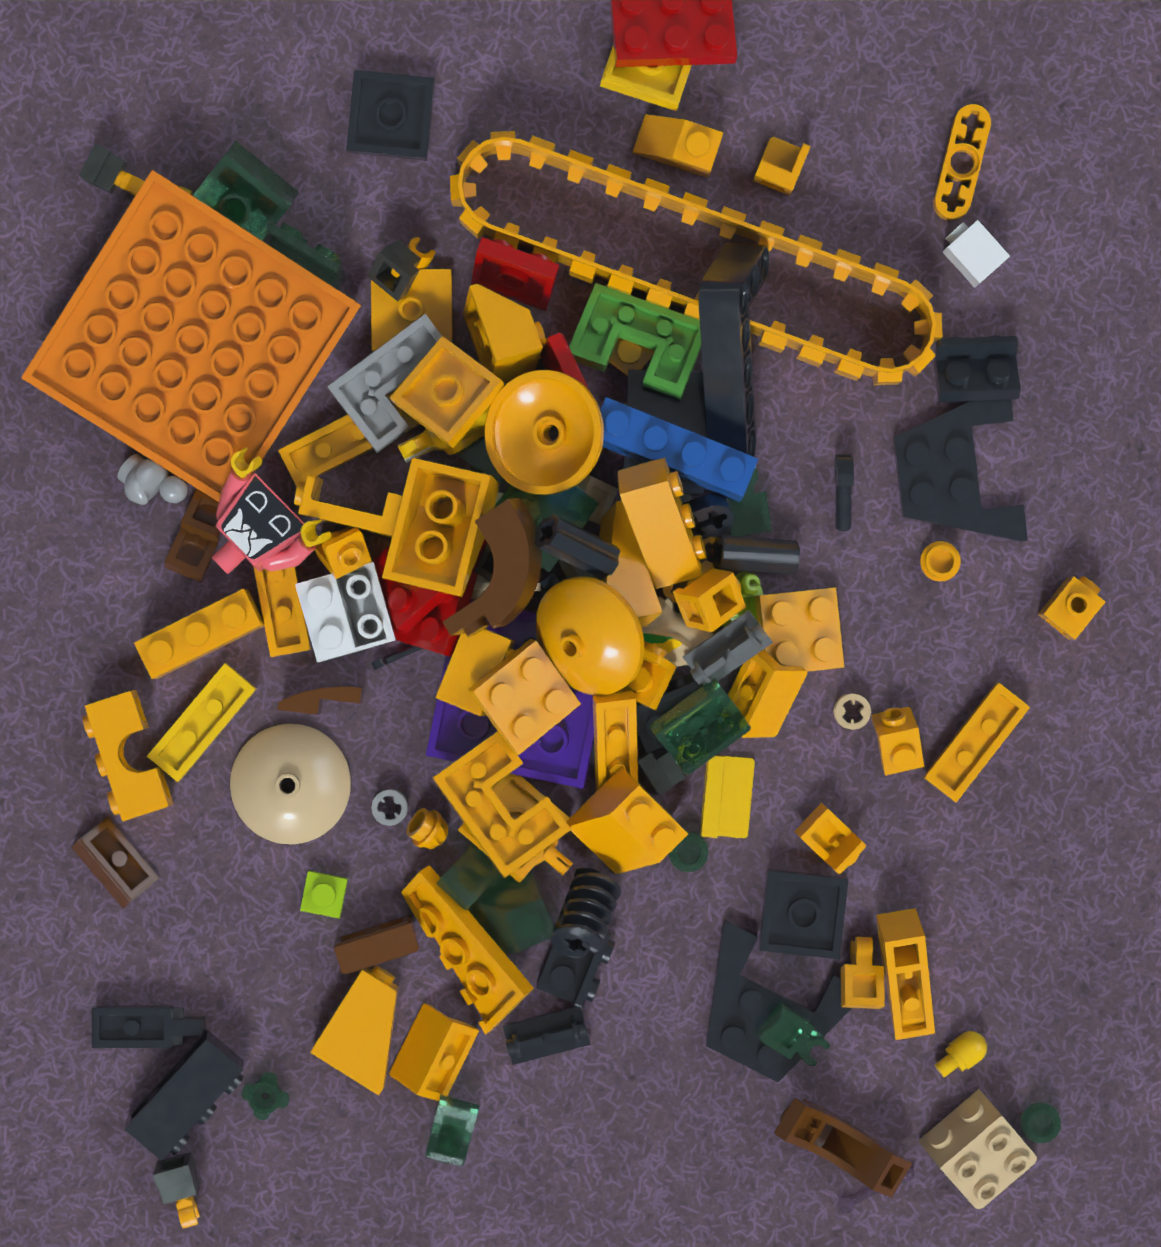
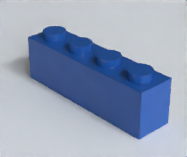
(688, 453)

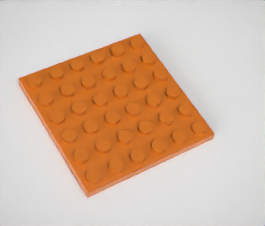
(190, 337)

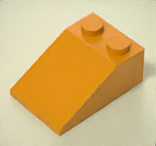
(436, 527)

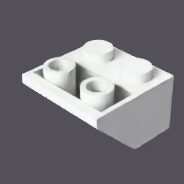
(345, 613)

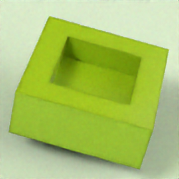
(324, 894)

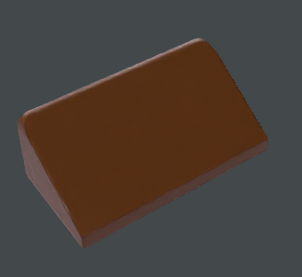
(115, 862)
(376, 944)

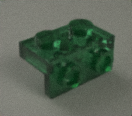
(700, 727)

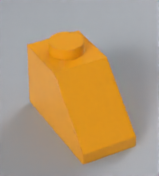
(678, 143)

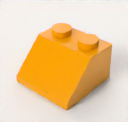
(502, 333)
(626, 825)

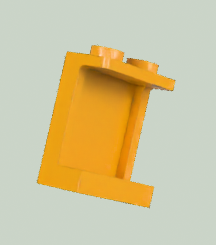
(308, 496)

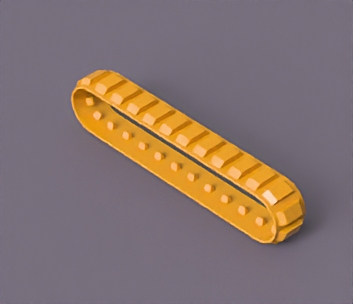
(729, 222)

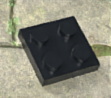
(390, 115)
(803, 914)

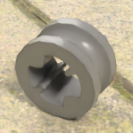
(380, 816)

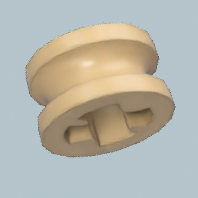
(864, 711)

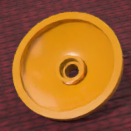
(520, 428)
(602, 629)

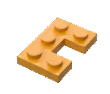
(469, 791)

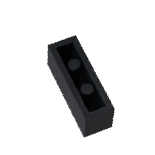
(185, 1096)

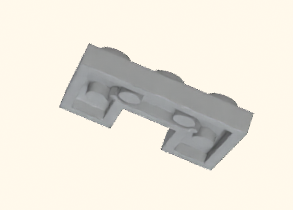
(366, 385)

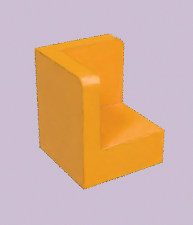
(781, 165)

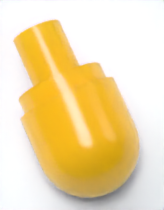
(963, 1053)

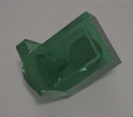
(452, 1131)

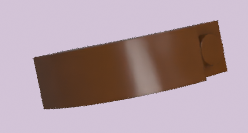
(516, 570)
(843, 1145)

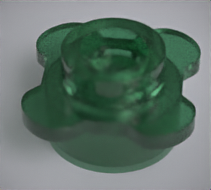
(262, 1107)

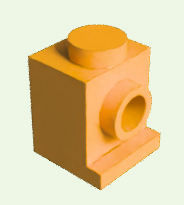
(710, 600)

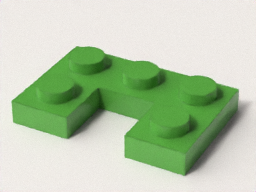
(623, 316)

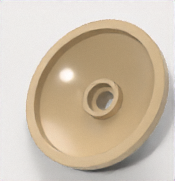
(319, 778)

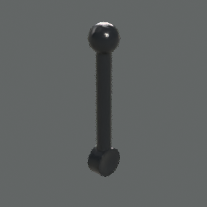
(395, 656)

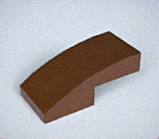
(196, 539)
(311, 701)

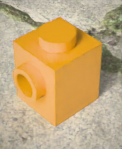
(1072, 606)

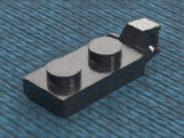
(143, 1026)

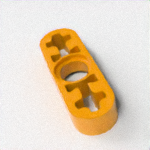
(979, 136)

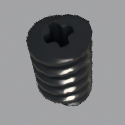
(585, 913)

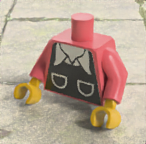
(260, 523)

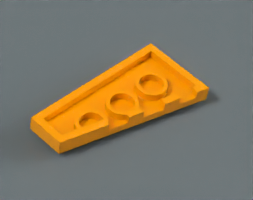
(478, 961)

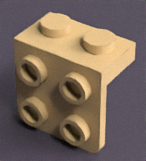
(978, 1150)

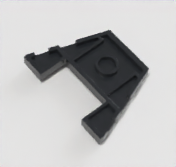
(941, 476)
(743, 1006)

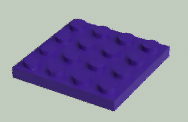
(556, 757)

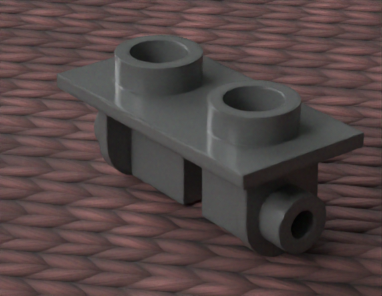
(727, 649)

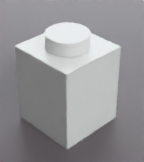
(974, 252)

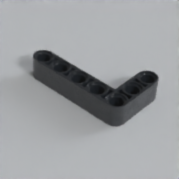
(726, 343)

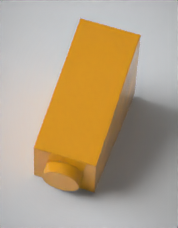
(362, 1029)

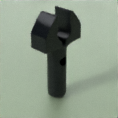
(844, 481)

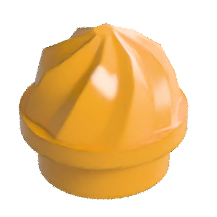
(427, 829)

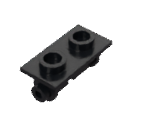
(546, 1035)

